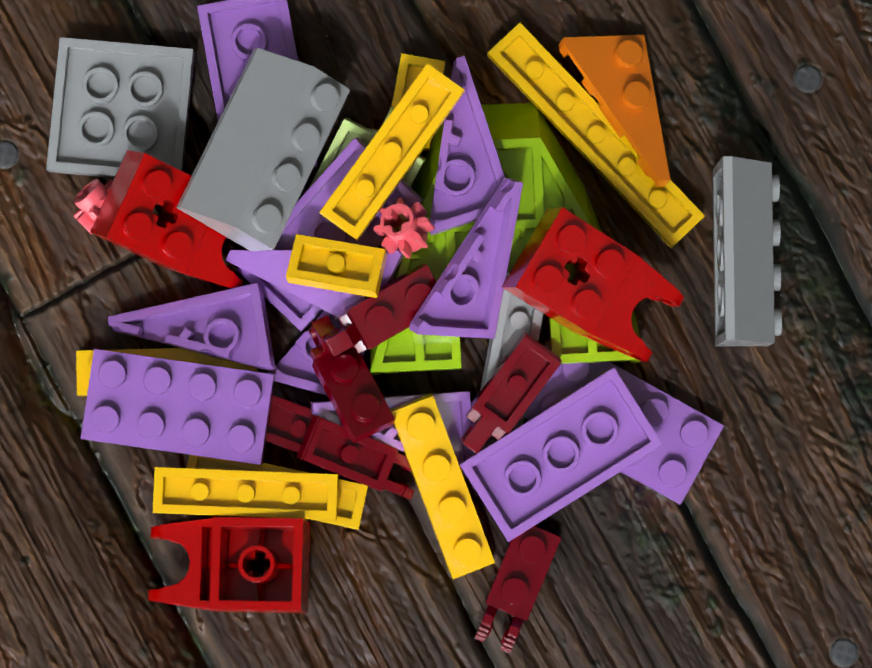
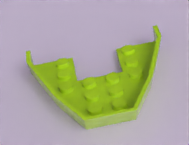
(535, 157)

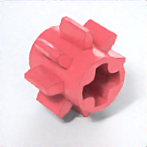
(90, 201)
(404, 228)

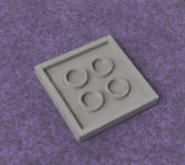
(118, 101)

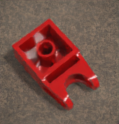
(173, 237)
(605, 283)
(222, 561)

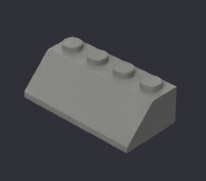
(263, 149)
(744, 252)

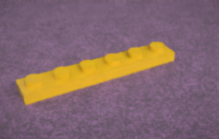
(588, 130)

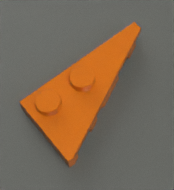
(621, 80)

